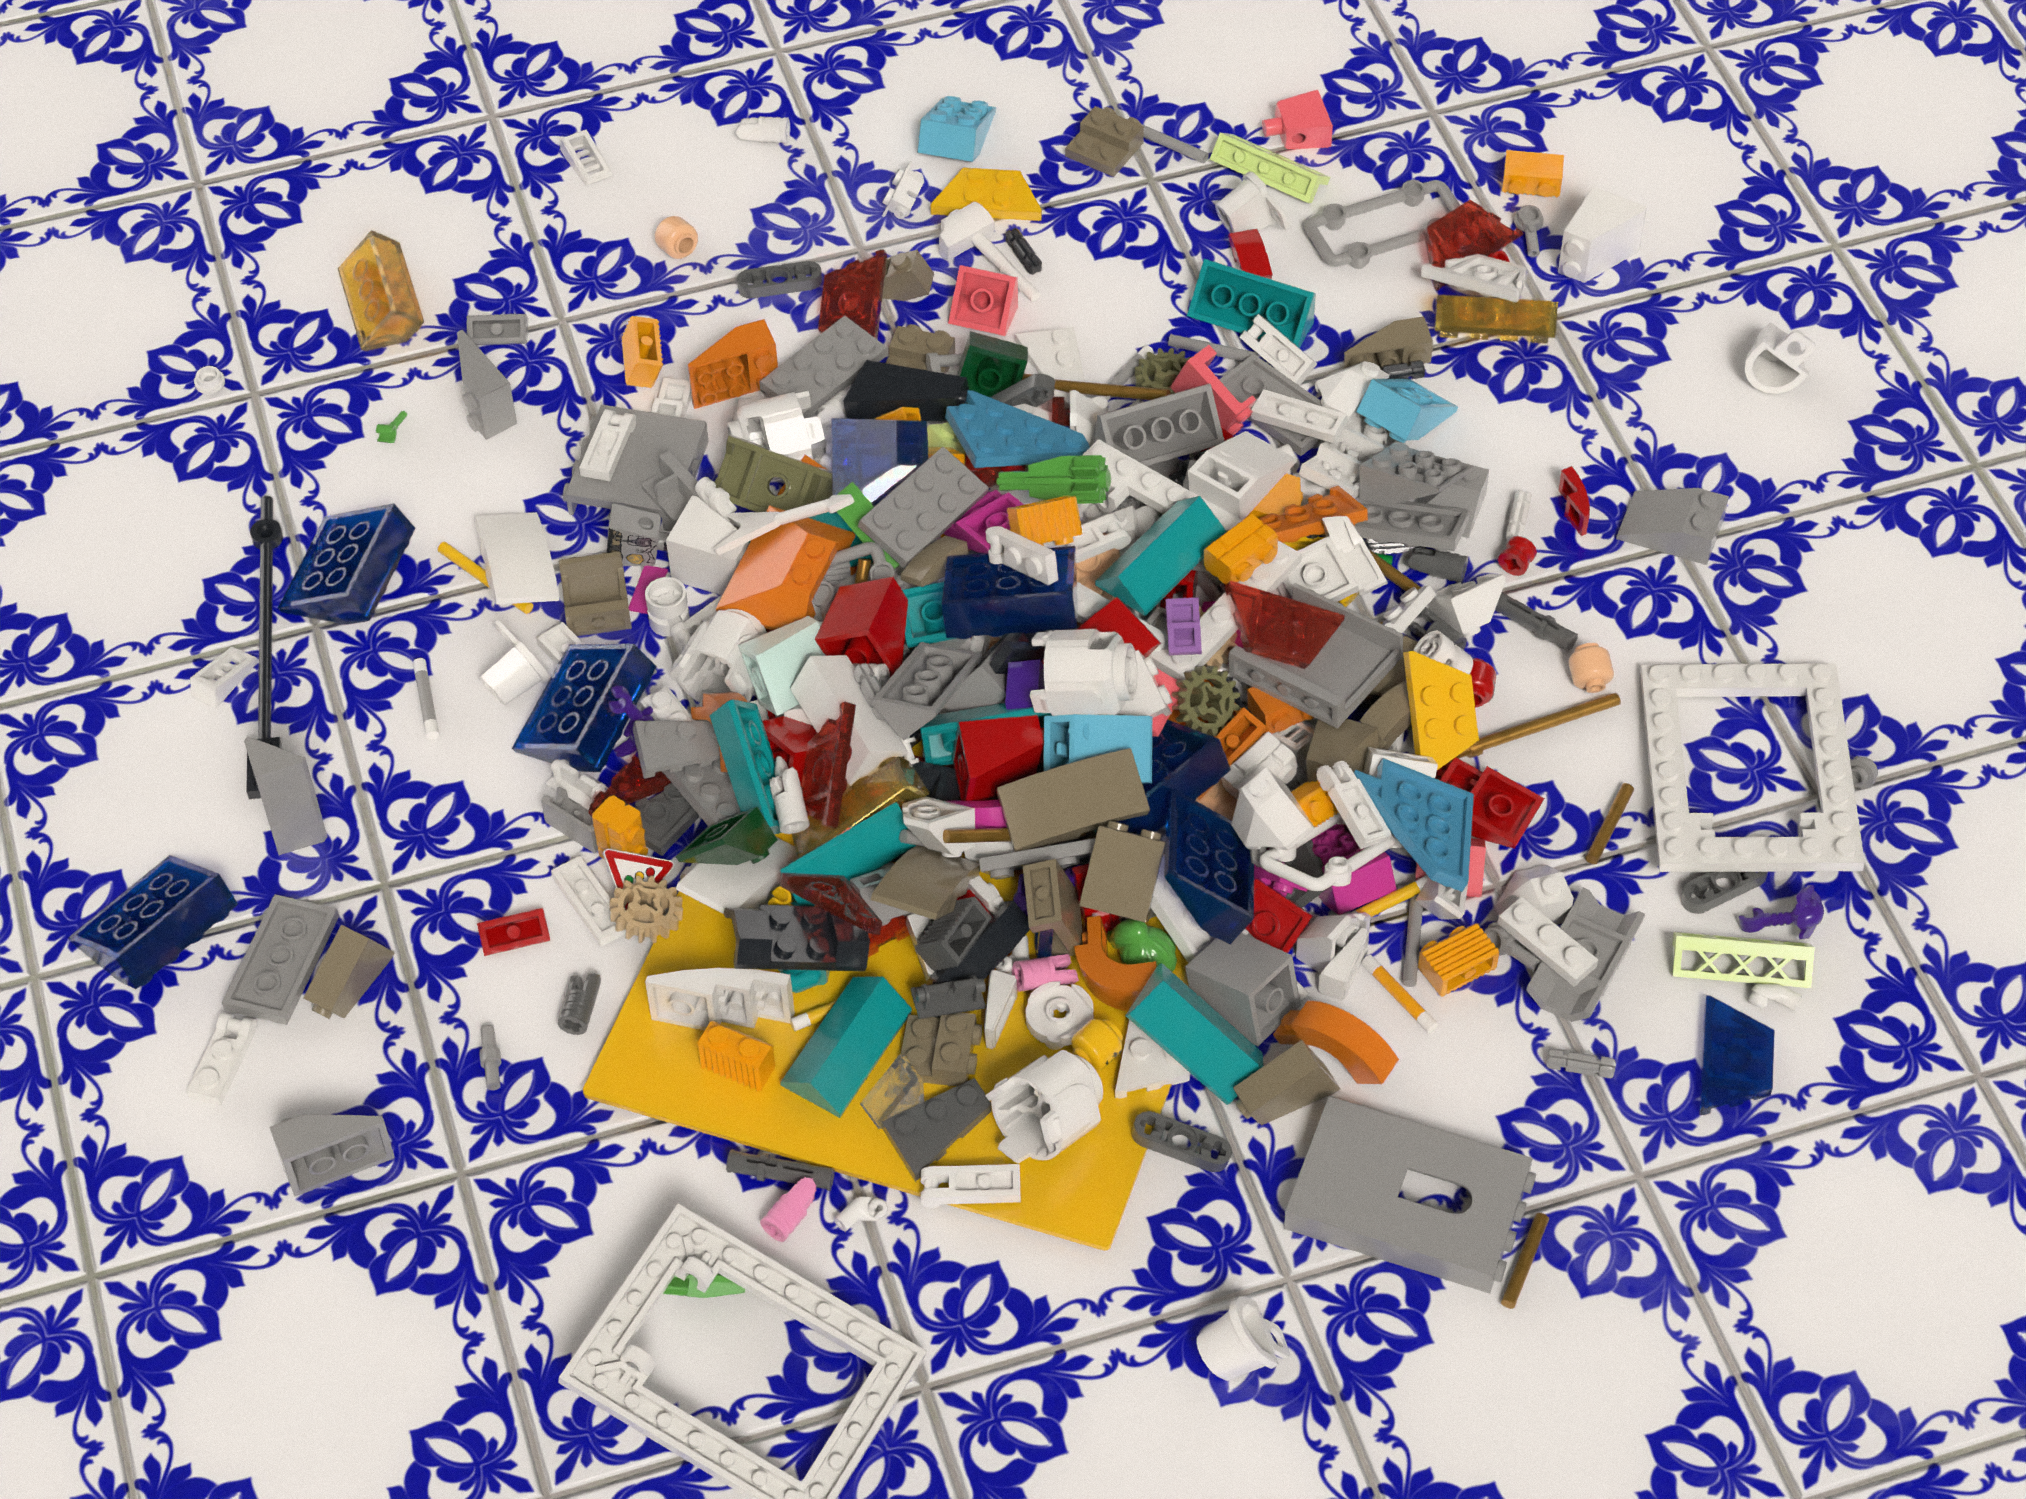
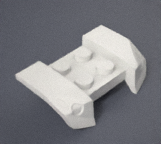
(1335, 564)

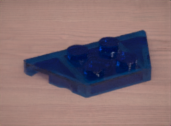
(1734, 1057)

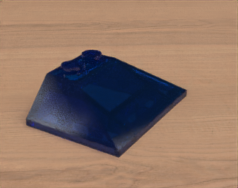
(876, 454)

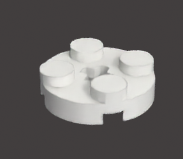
(1053, 996)

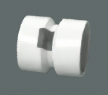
(666, 604)
(1442, 649)

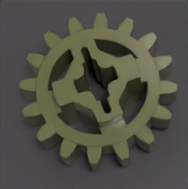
(1160, 368)
(1201, 699)

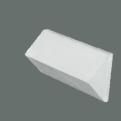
(820, 691)

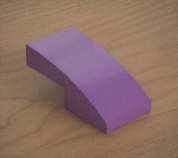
(1183, 626)

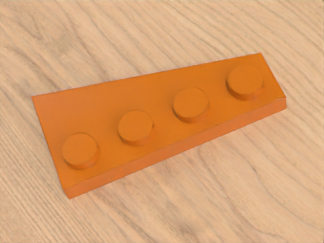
(1307, 519)

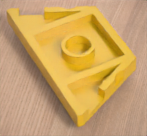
(998, 191)
(1440, 708)

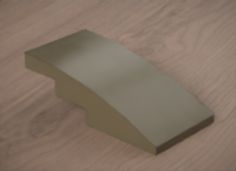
(1072, 799)
(926, 882)

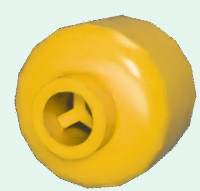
(1097, 1043)

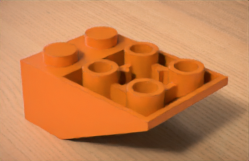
(733, 365)

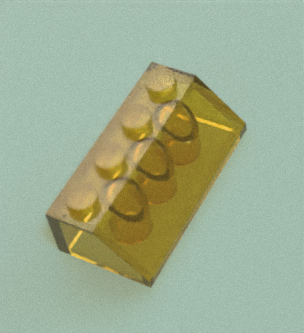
(380, 293)
(1495, 316)
(892, 783)

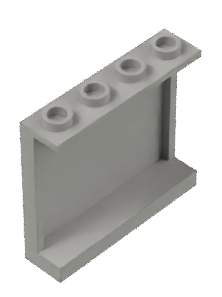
(639, 461)
(1339, 675)

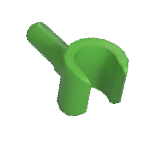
(389, 432)

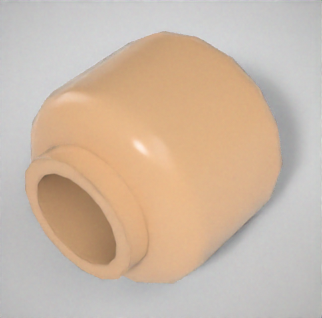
(676, 237)
(1591, 667)

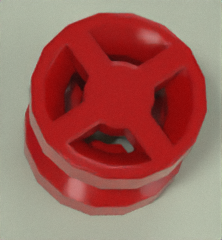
(1517, 555)

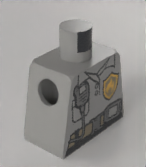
(635, 535)

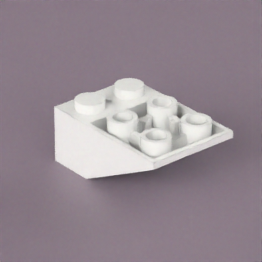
(1239, 473)

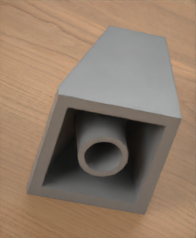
(1246, 984)

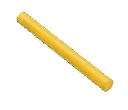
(474, 570)

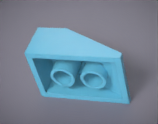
(1404, 408)

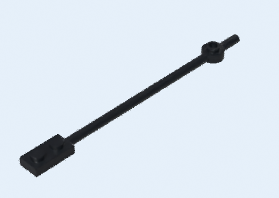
(266, 536)

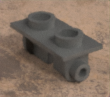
(949, 997)

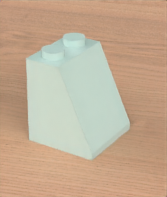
(778, 659)

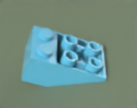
(955, 128)
(1086, 736)

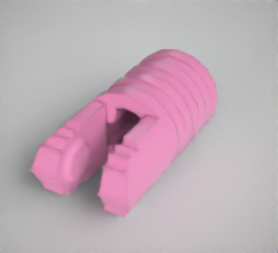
(1039, 971)
(789, 1210)

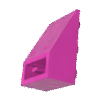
(1367, 882)

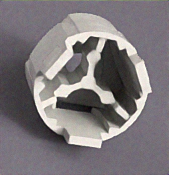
(779, 425)
(712, 656)
(1085, 673)
(1046, 1106)

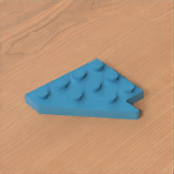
(1008, 436)
(1426, 818)

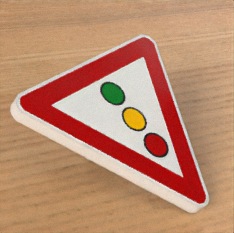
(628, 865)

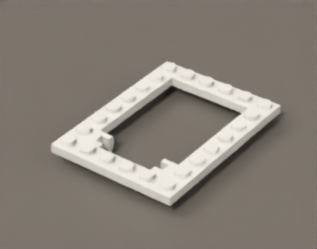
(1161, 493)
(1685, 839)
(702, 1249)

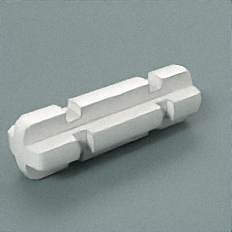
(1518, 514)

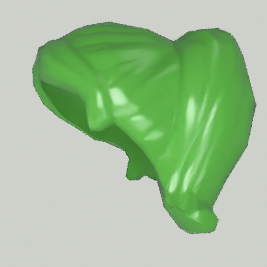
(1142, 944)

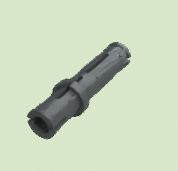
(1543, 626)
(776, 1169)

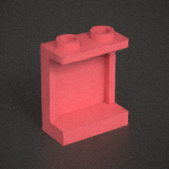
(1229, 409)

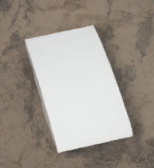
(1340, 462)
(516, 558)
(741, 884)
(720, 996)

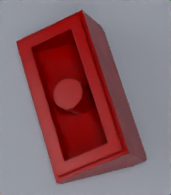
(513, 932)

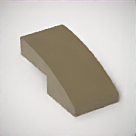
(929, 563)

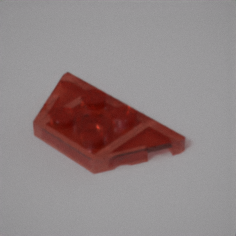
(1466, 233)
(855, 294)
(1281, 626)
(826, 767)

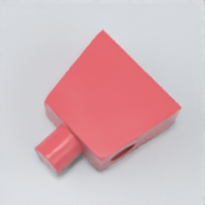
(1301, 122)

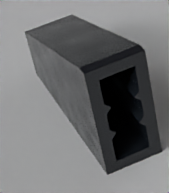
(888, 387)

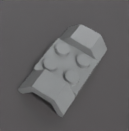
(1607, 938)

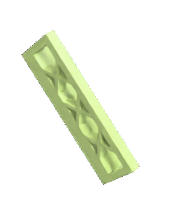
(1268, 166)
(1743, 946)

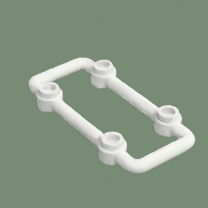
(1337, 870)

